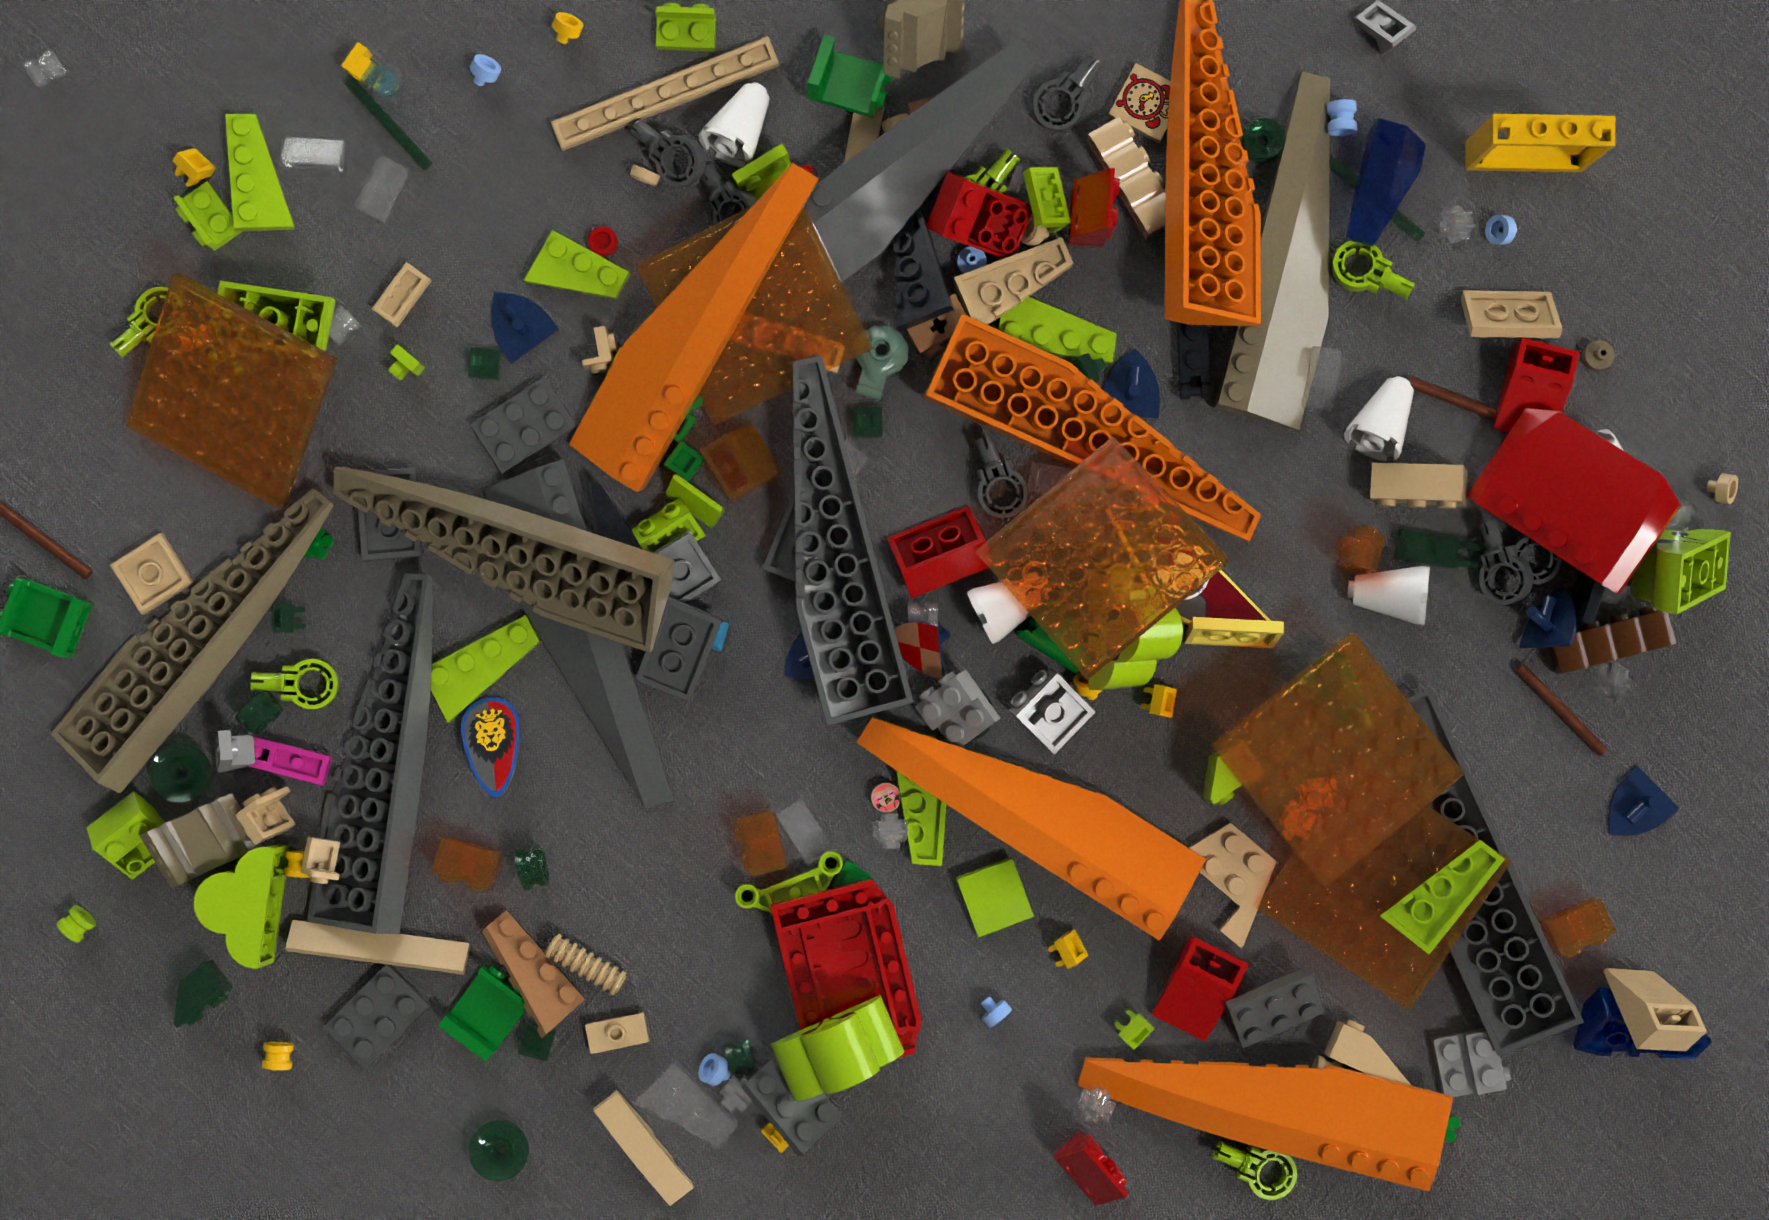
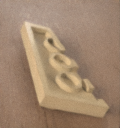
(1007, 282)

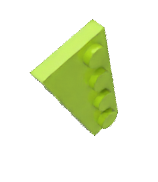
(255, 188)
(471, 670)
(1438, 902)

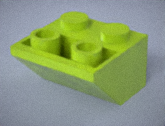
(1219, 782)
(119, 831)

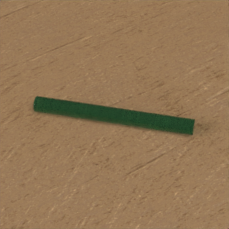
(388, 123)
(1398, 217)

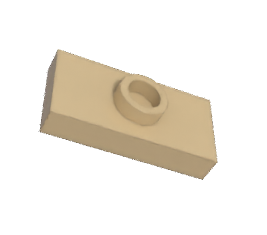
(401, 294)
(617, 1032)

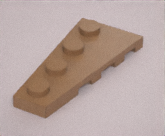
(541, 984)

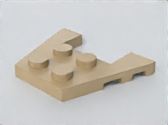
(1239, 871)

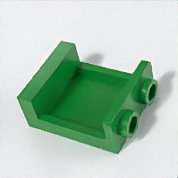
(44, 617)

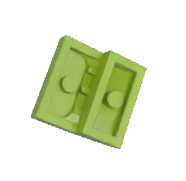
(995, 897)

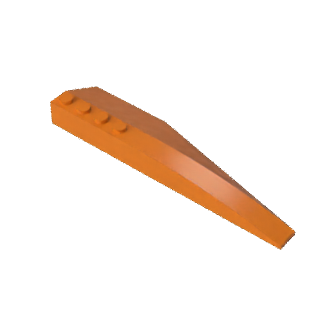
(1208, 192)
(681, 341)

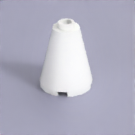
(737, 126)
(1383, 421)
(1393, 593)
(997, 610)

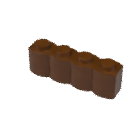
(1614, 640)

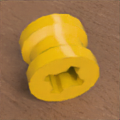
(294, 865)
(277, 1055)

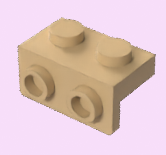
(265, 815)

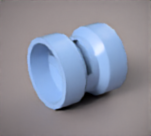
(1341, 116)

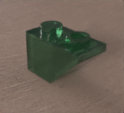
(198, 991)

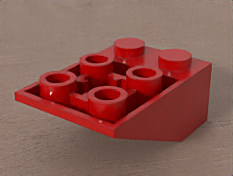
(1093, 209)
(979, 216)
(1534, 378)
(1199, 988)
(1091, 1170)

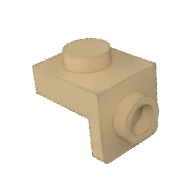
(606, 345)
(320, 859)

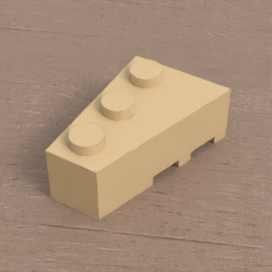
(1419, 485)

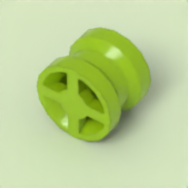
(76, 923)

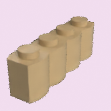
(1139, 186)

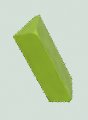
(697, 502)

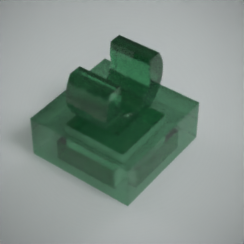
(484, 363)
(1089, 368)
(867, 422)
(284, 618)
(535, 1046)

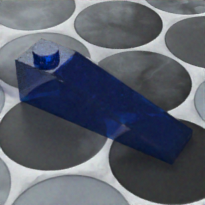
(1386, 173)
(1607, 1031)

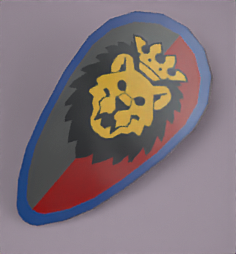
(492, 743)

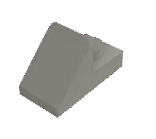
(1384, 25)
(233, 751)

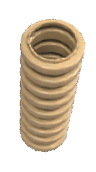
(585, 964)

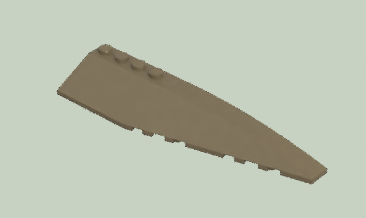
(1270, 361)
(537, 560)
(179, 656)

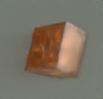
(741, 462)

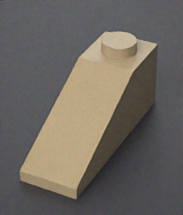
(1360, 1051)

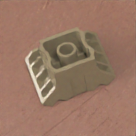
(919, 32)
(199, 842)

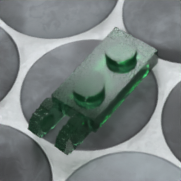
(1434, 550)

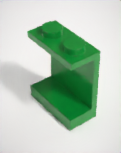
(846, 81)
(485, 1012)

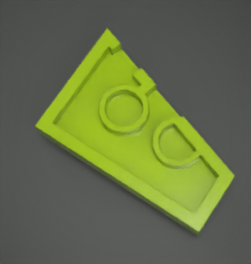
(575, 268)

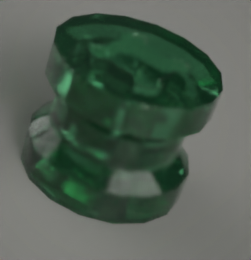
(740, 1056)

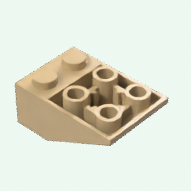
(1654, 1010)

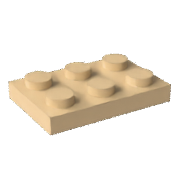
(1511, 314)

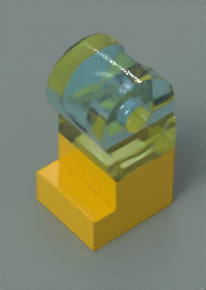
(377, 78)

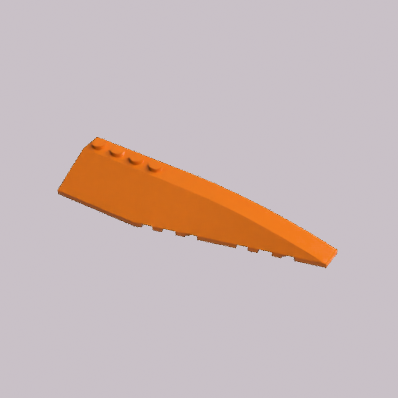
(1069, 417)
(1053, 823)
(1299, 1111)

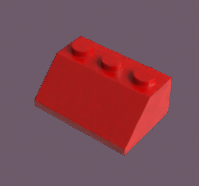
(938, 551)

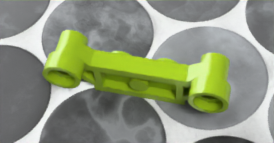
(800, 885)

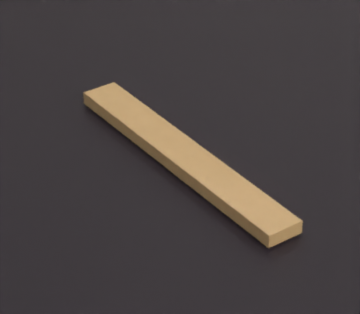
(665, 93)

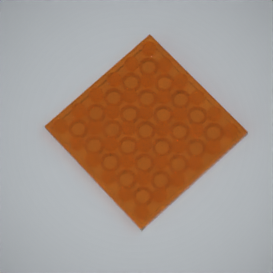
(792, 316)
(230, 391)
(1101, 557)
(1337, 759)
(1346, 914)

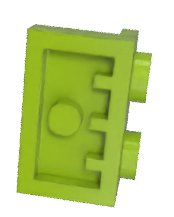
(685, 27)
(763, 171)
(1047, 198)
(207, 215)
(666, 526)

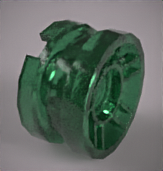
(1271, 132)
(258, 713)
(532, 867)

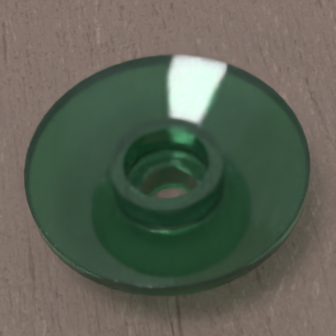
(166, 775)
(488, 1161)

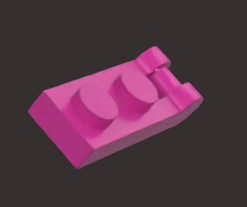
(291, 761)

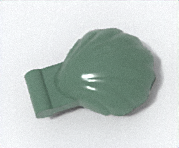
(885, 359)

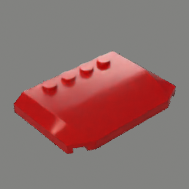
(1577, 496)
(845, 951)

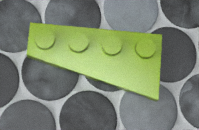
(1058, 331)
(925, 822)

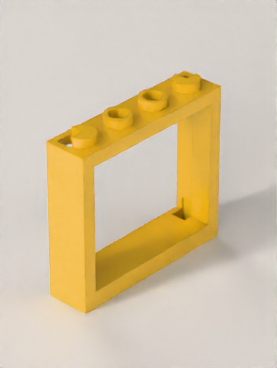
(1539, 142)

